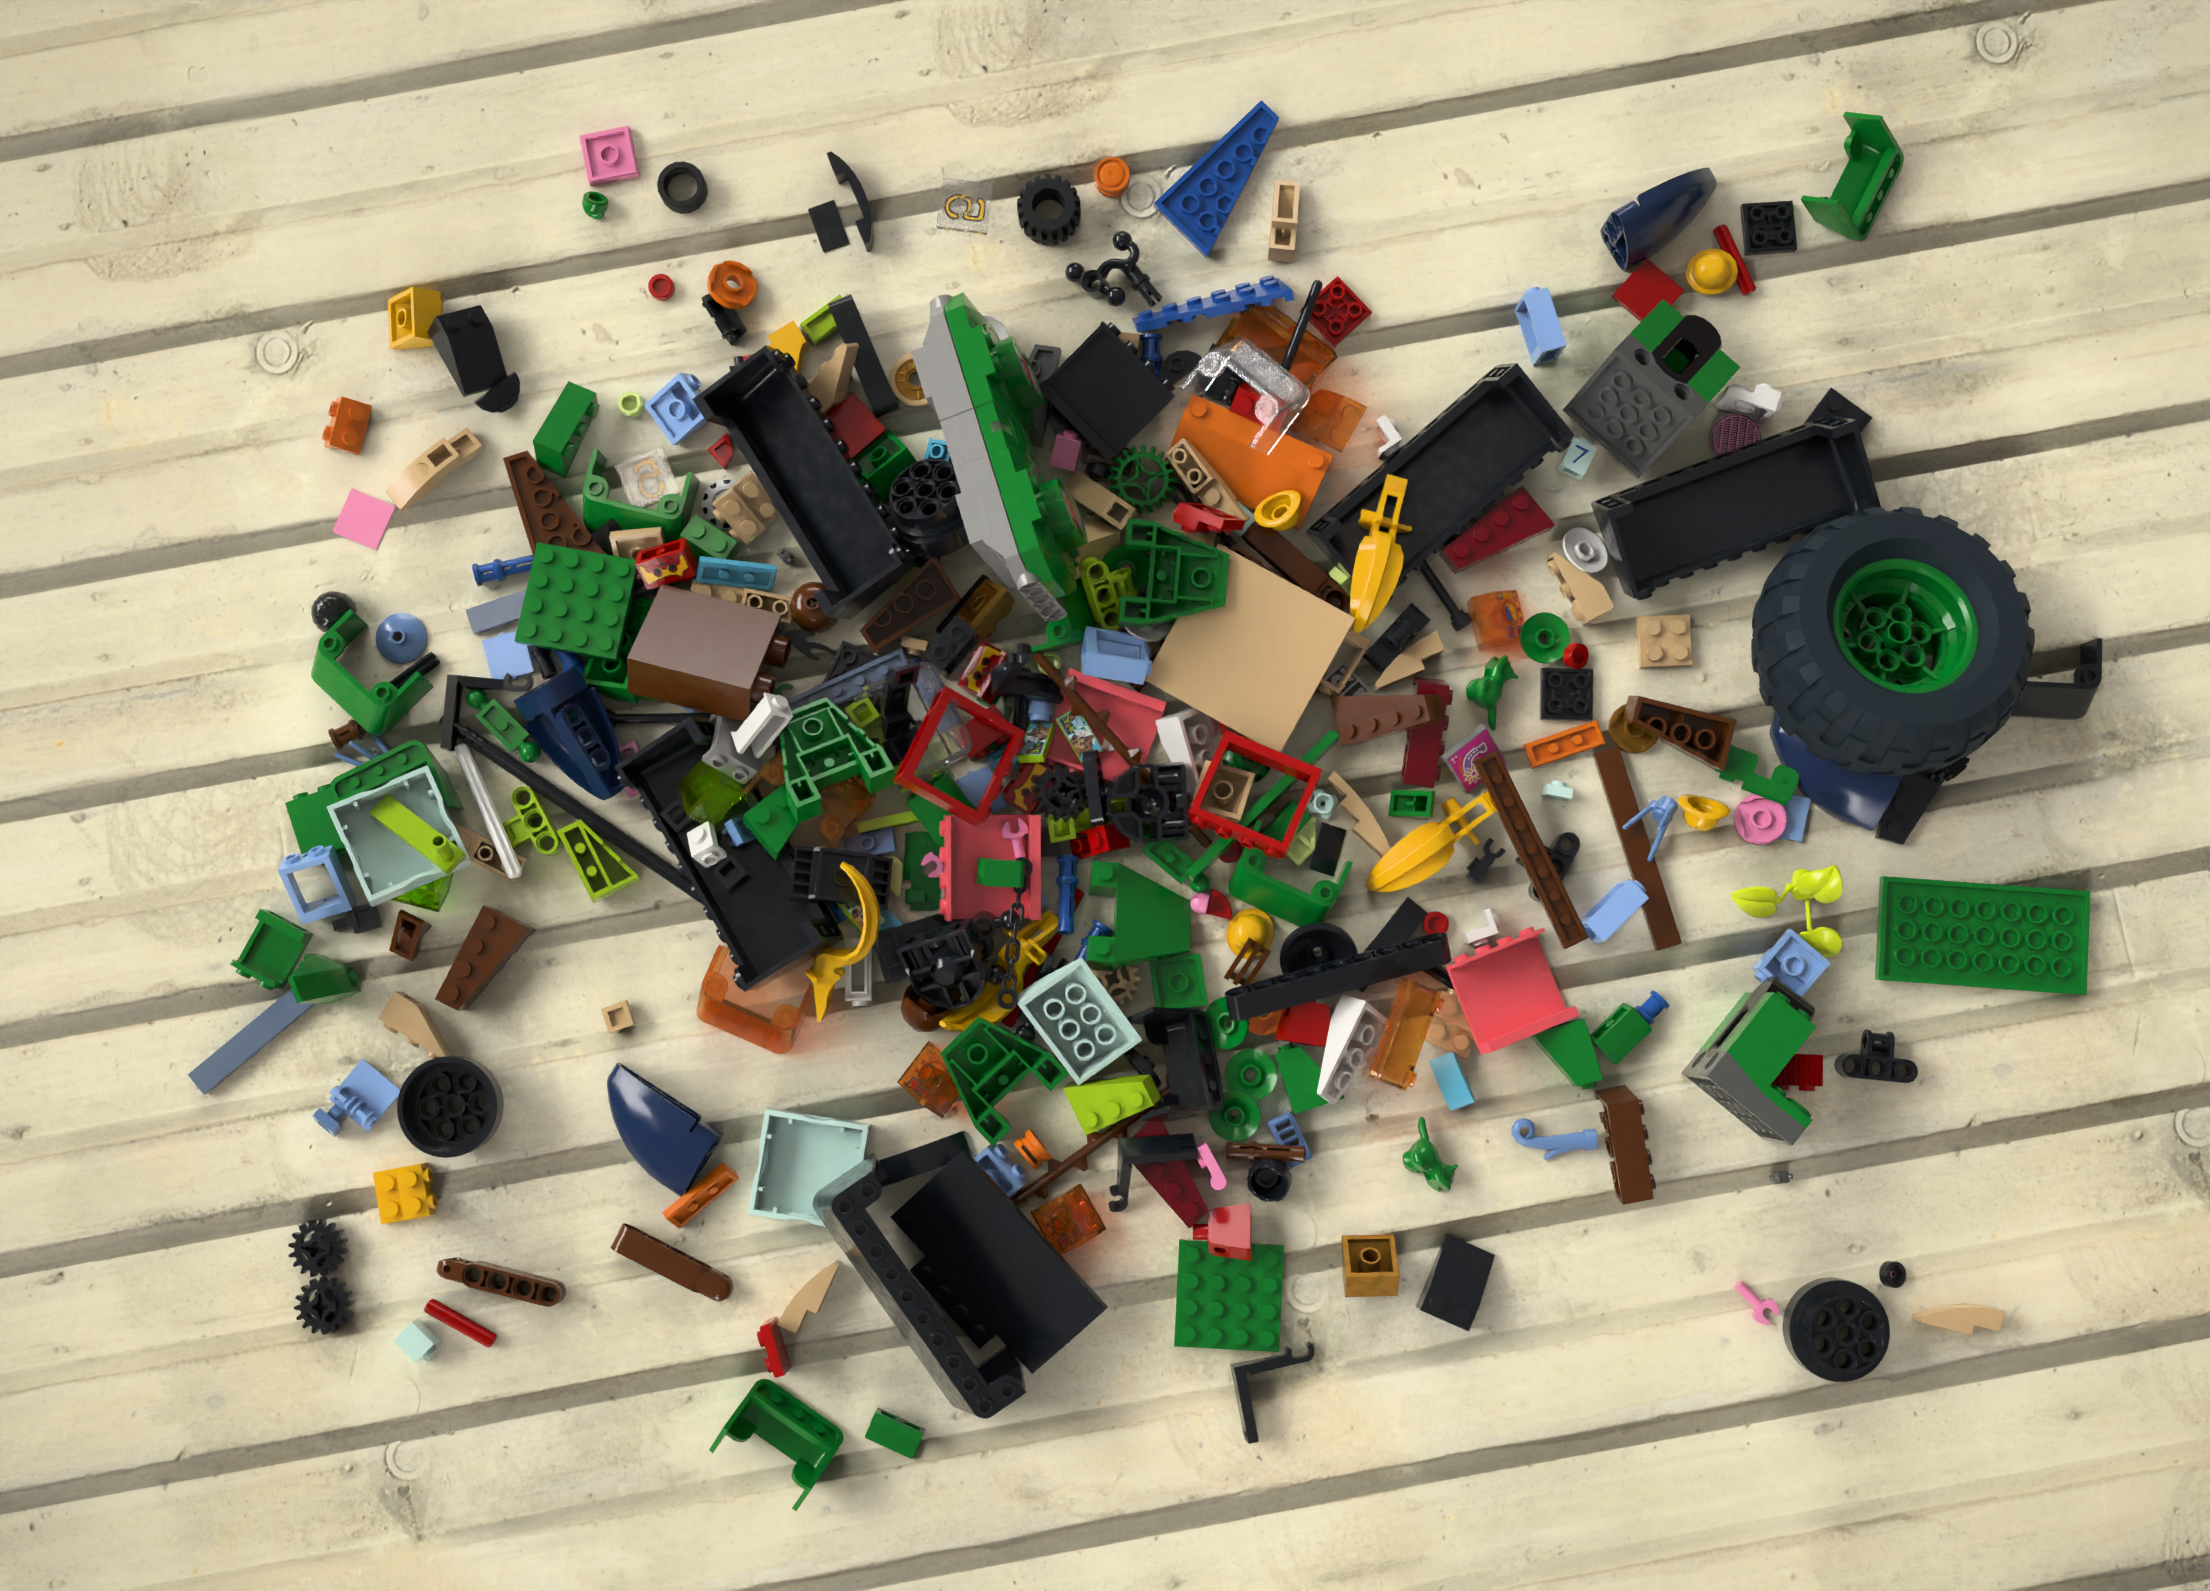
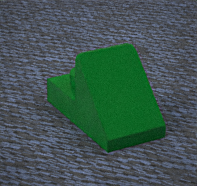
(1000, 872)

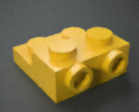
(405, 1193)

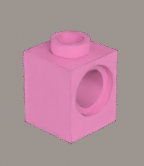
(1066, 450)

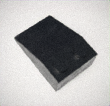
(469, 349)
(1456, 1282)

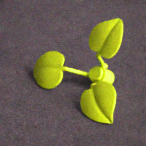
(1821, 884)

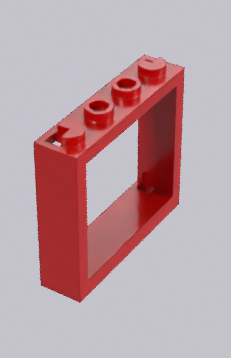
(1269, 758)
(906, 771)

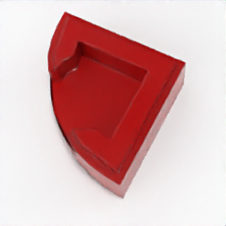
(722, 451)
(1219, 905)

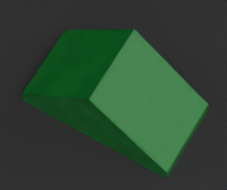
(1412, 804)

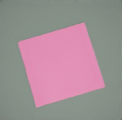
(363, 519)

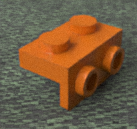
(346, 425)

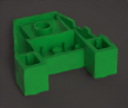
(1181, 577)
(824, 749)
(1147, 919)
(988, 1064)

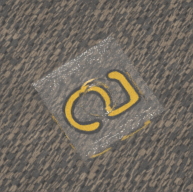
(964, 206)
(647, 478)

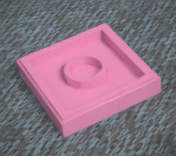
(609, 156)

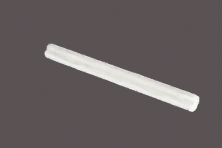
(488, 811)

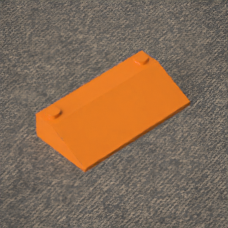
(1250, 474)

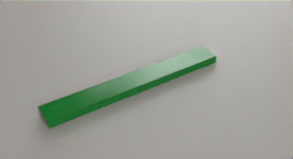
(1260, 807)

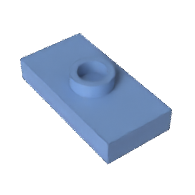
(877, 842)

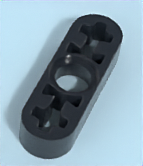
(1095, 787)

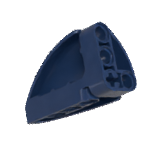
(1663, 214)
(574, 732)
(1838, 792)
(660, 1130)

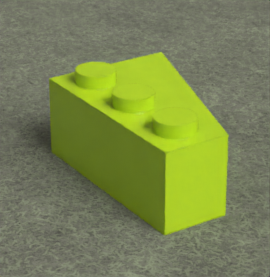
(595, 862)
(1110, 1100)

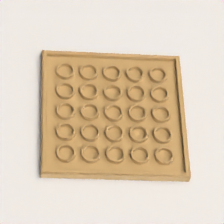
(1254, 656)

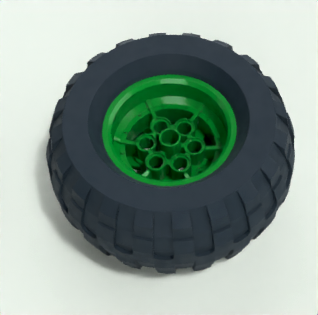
(1840, 693)

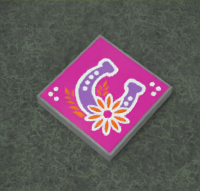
(1470, 748)

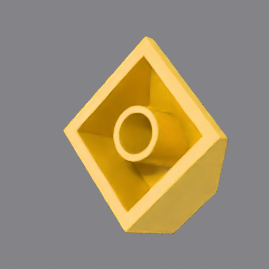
(412, 316)

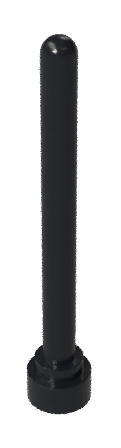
(1302, 324)
(1458, 617)
(651, 718)

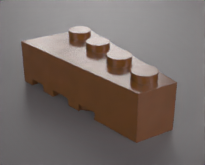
(1690, 731)

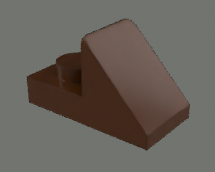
(408, 935)

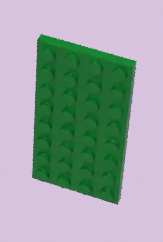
(1983, 935)

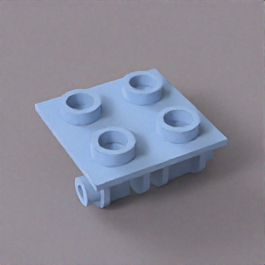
(365, 1095)

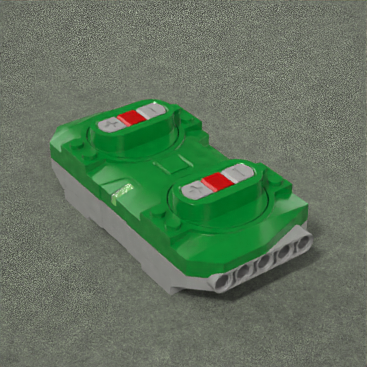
(986, 412)

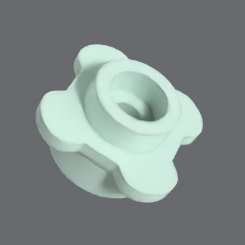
(1330, 801)

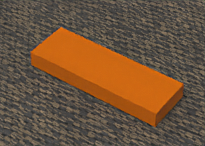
(1564, 744)
(701, 1195)

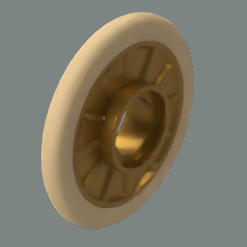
(899, 382)

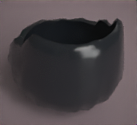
(330, 608)
(1269, 1179)

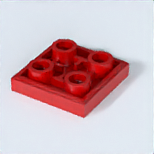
(1646, 289)
(1338, 312)
(856, 425)
(772, 1339)

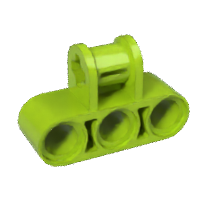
(1115, 585)
(521, 829)

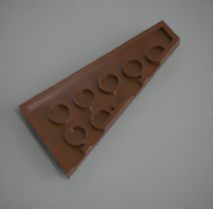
(543, 509)

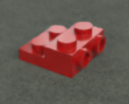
(1203, 518)

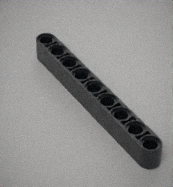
(1337, 976)

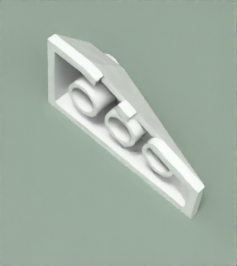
(1188, 739)
(1350, 1040)

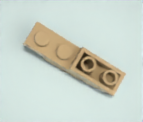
(431, 466)
(1203, 479)
(748, 597)
(483, 851)

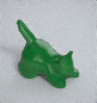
(1488, 690)
(1425, 1159)

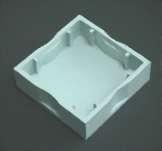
(379, 857)
(800, 1158)

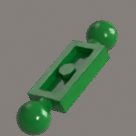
(503, 725)
(1173, 861)

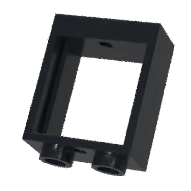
(954, 639)

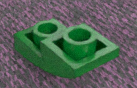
(1278, 826)

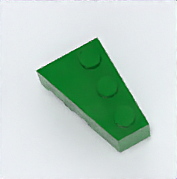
(565, 429)
(772, 822)

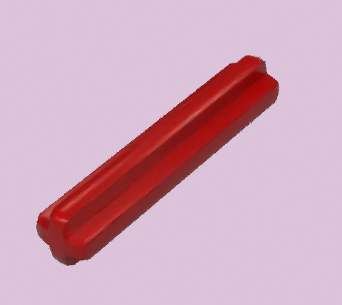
(1728, 245)
(460, 1323)

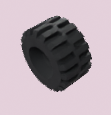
(1044, 190)

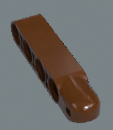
(1294, 565)
(672, 1263)
(460, 1271)

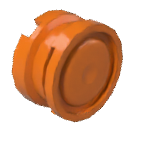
(1112, 177)
(1035, 1148)

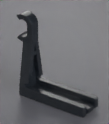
(1011, 682)
(453, 700)
(1147, 1150)
(1253, 1367)

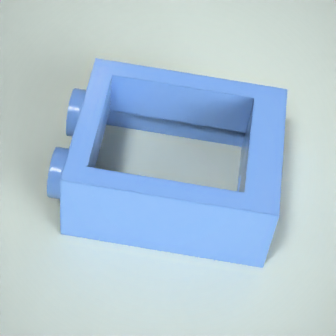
(1540, 325)
(1115, 656)
(324, 907)
(1613, 910)

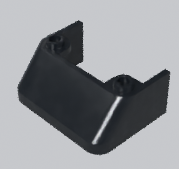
(2065, 700)
(1189, 1062)

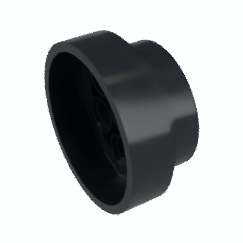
(926, 508)
(425, 1129)
(1802, 1329)

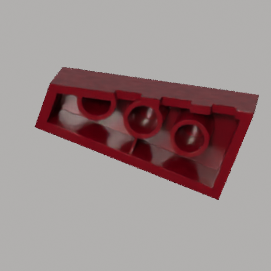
(1505, 526)
(1425, 742)
(1172, 1180)

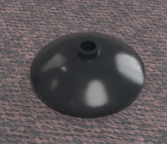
(1298, 947)

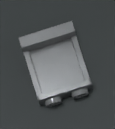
(724, 755)

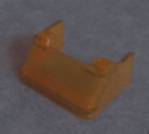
(1272, 333)
(843, 801)
(771, 1034)
(1404, 1034)

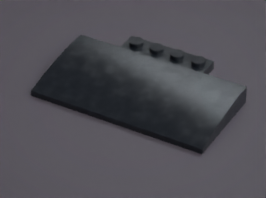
(994, 1265)

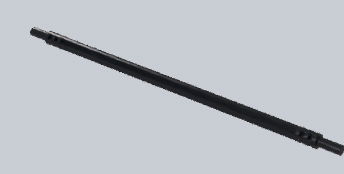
(574, 808)

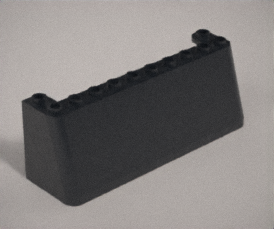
(1450, 469)
(810, 480)
(1735, 503)
(756, 915)
(971, 1388)

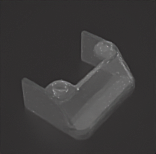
(1281, 391)
(951, 738)

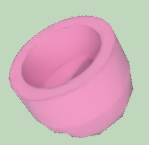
(1199, 903)

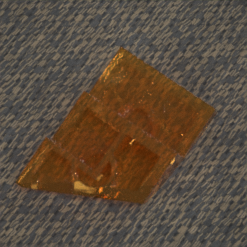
(1329, 418)

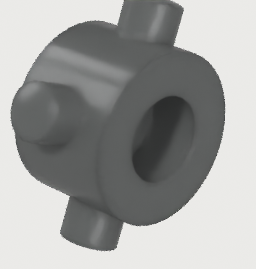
(785, 556)
(1781, 1177)

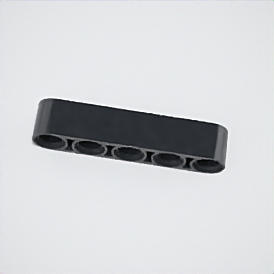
(866, 362)

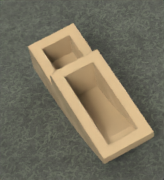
(1284, 221)
(1410, 661)
(808, 1298)
(1961, 1317)

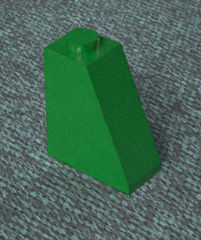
(1571, 1052)
(1299, 1077)

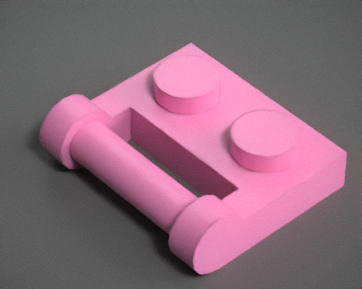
(1205, 1159)

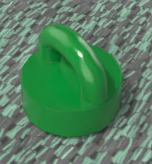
(594, 204)

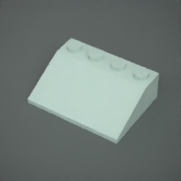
(1078, 1019)

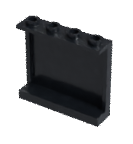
(1107, 391)

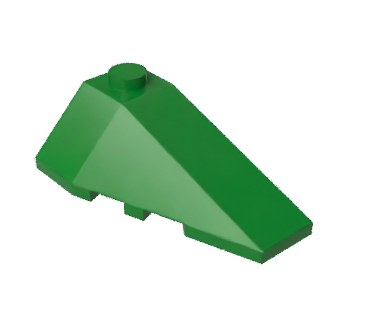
(610, 676)
(323, 980)

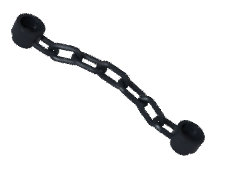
(1015, 925)

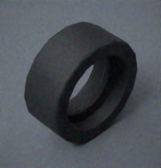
(674, 170)

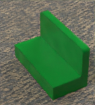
(1620, 1033)
(894, 1433)

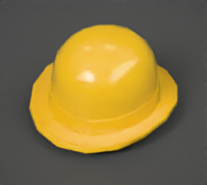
(1711, 271)
(1279, 510)
(1702, 812)
(1249, 924)

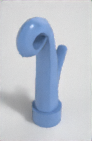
(1558, 1143)

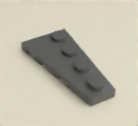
(1044, 363)

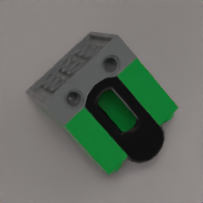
(1652, 386)
(1748, 1056)

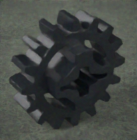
(1061, 793)
(321, 1238)
(324, 1294)

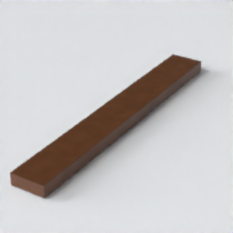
(1637, 847)
(1530, 849)

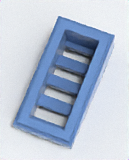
(1280, 1119)

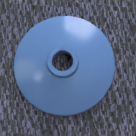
(412, 642)

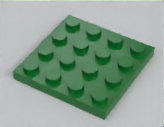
(577, 601)
(1228, 1299)

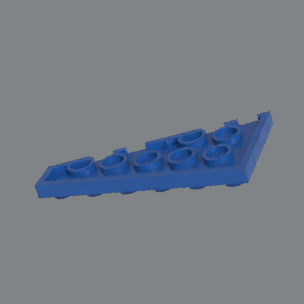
(1210, 188)
(1216, 305)

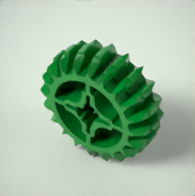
(1162, 473)

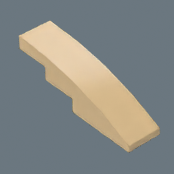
(1366, 826)

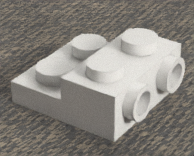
(1757, 403)

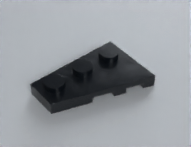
(1907, 807)

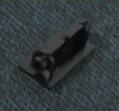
(725, 319)

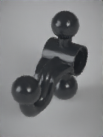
(1115, 295)
(997, 971)

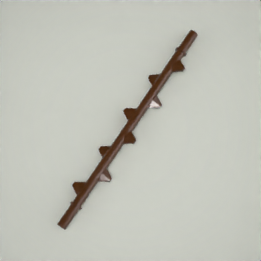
(1111, 741)
(1079, 1158)

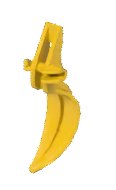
(1378, 558)
(1426, 847)
(1030, 951)
(828, 963)

